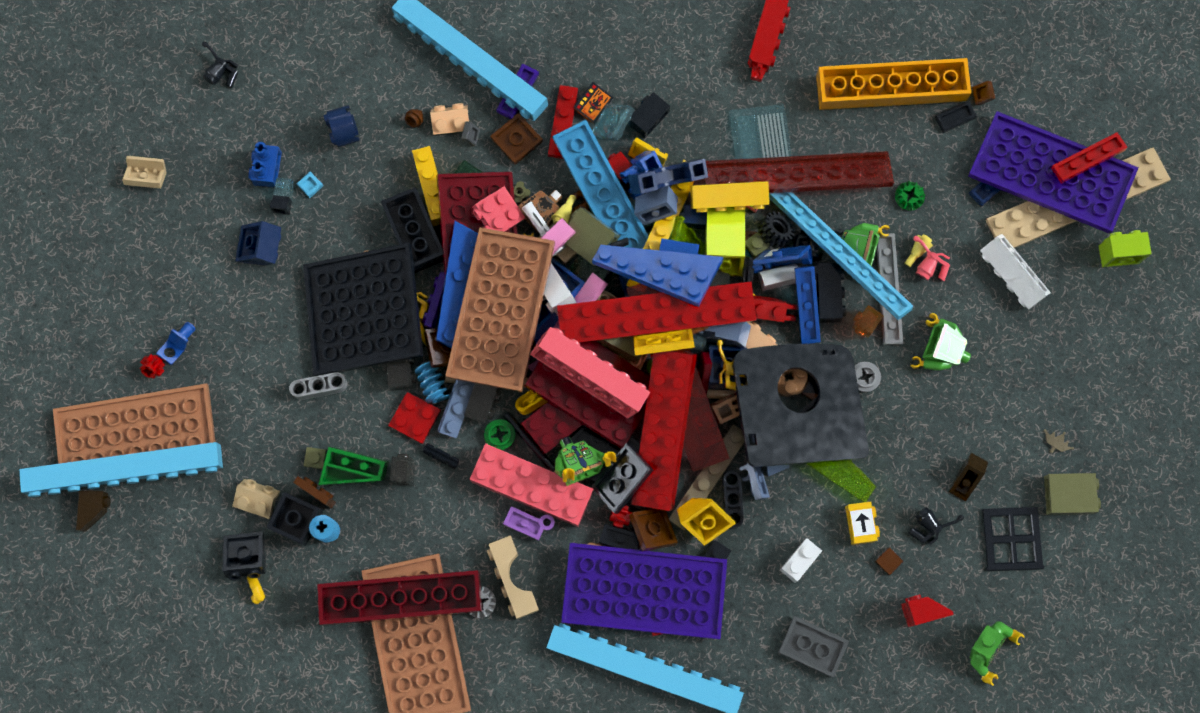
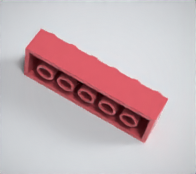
(590, 372)
(531, 485)

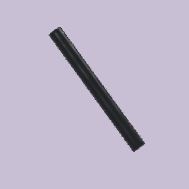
(528, 440)

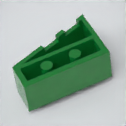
(351, 467)

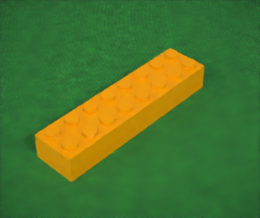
(893, 83)

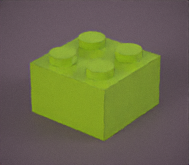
(1125, 248)

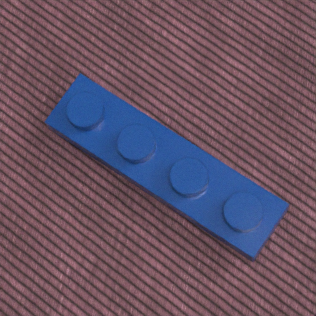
(807, 304)

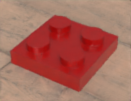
(414, 418)

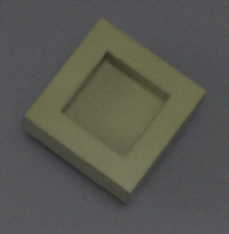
(756, 245)
(315, 458)

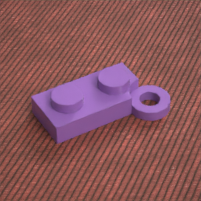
(527, 523)

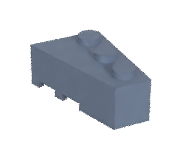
(730, 334)

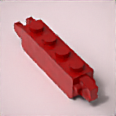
(766, 37)
(773, 309)

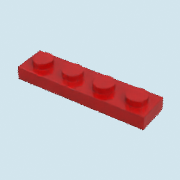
(563, 116)
(1089, 157)

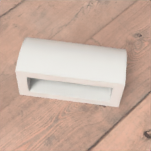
(777, 277)

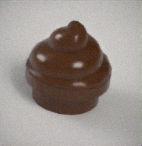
(414, 118)

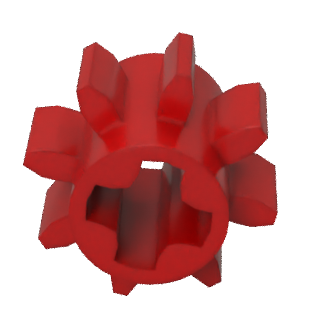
(152, 366)
(621, 518)

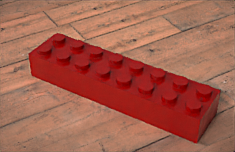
(665, 427)

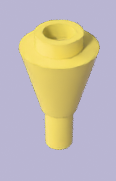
(564, 211)
(918, 250)

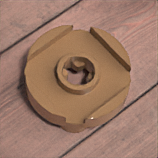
(794, 386)

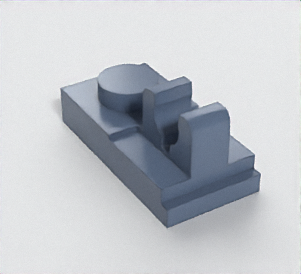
(758, 484)

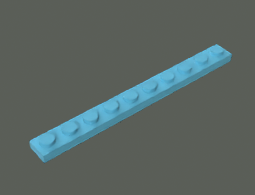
(842, 254)

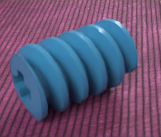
(430, 383)
(318, 524)

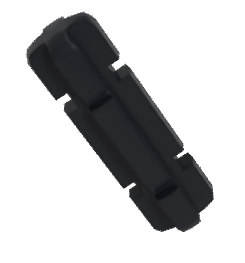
(748, 271)
(440, 455)

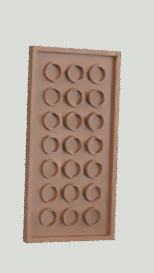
(500, 309)
(134, 424)
(420, 654)

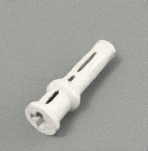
(538, 222)

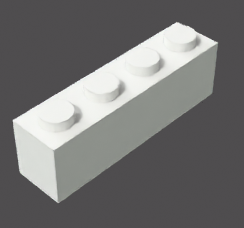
(1014, 271)
(556, 291)

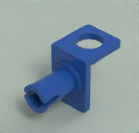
(177, 342)

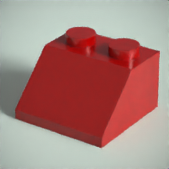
(923, 610)

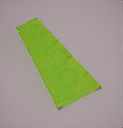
(847, 476)

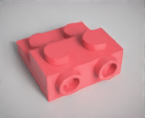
(498, 211)

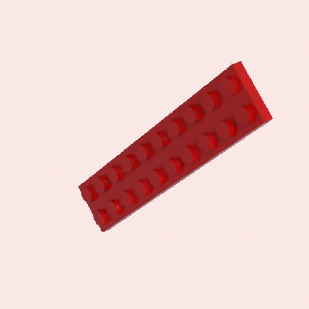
(655, 313)

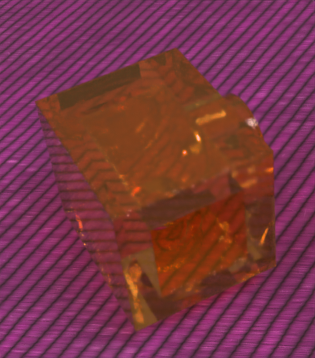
(867, 321)

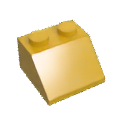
(704, 519)

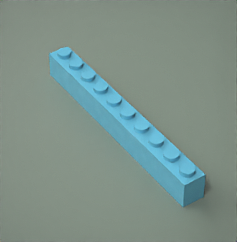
(470, 57)
(120, 469)
(645, 670)

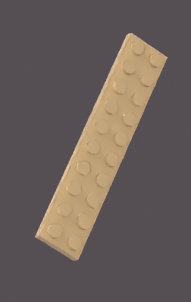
(1033, 221)

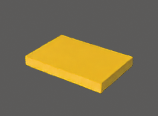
(663, 341)

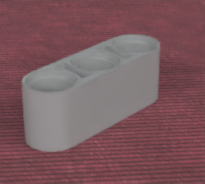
(309, 383)

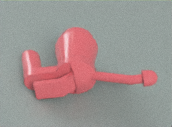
(928, 265)

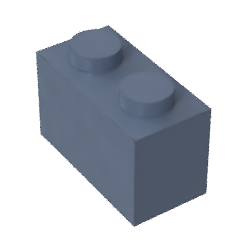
(656, 205)

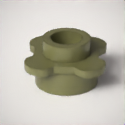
(524, 192)

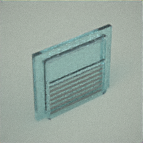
(760, 132)

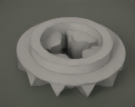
(869, 369)
(488, 606)

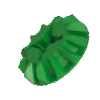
(913, 203)
(504, 427)

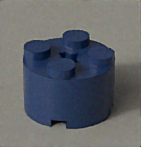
(342, 126)

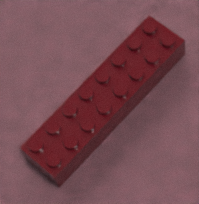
(399, 598)

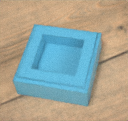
(309, 184)

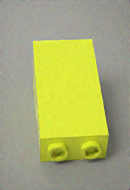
(726, 238)

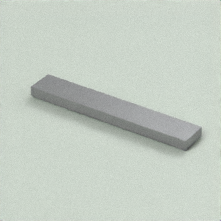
(888, 270)

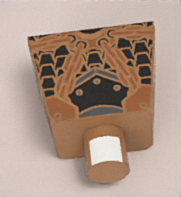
(544, 205)

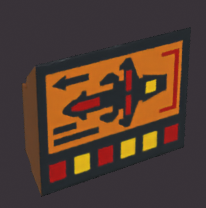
(593, 102)

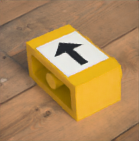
(862, 523)

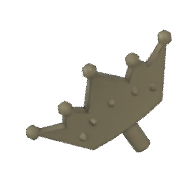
(1057, 442)

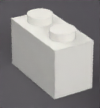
(800, 560)

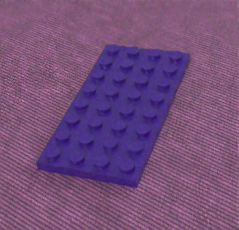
(1020, 161)
(644, 591)

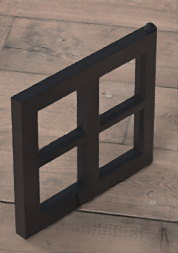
(1033, 538)

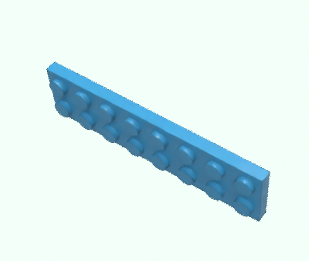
(599, 183)

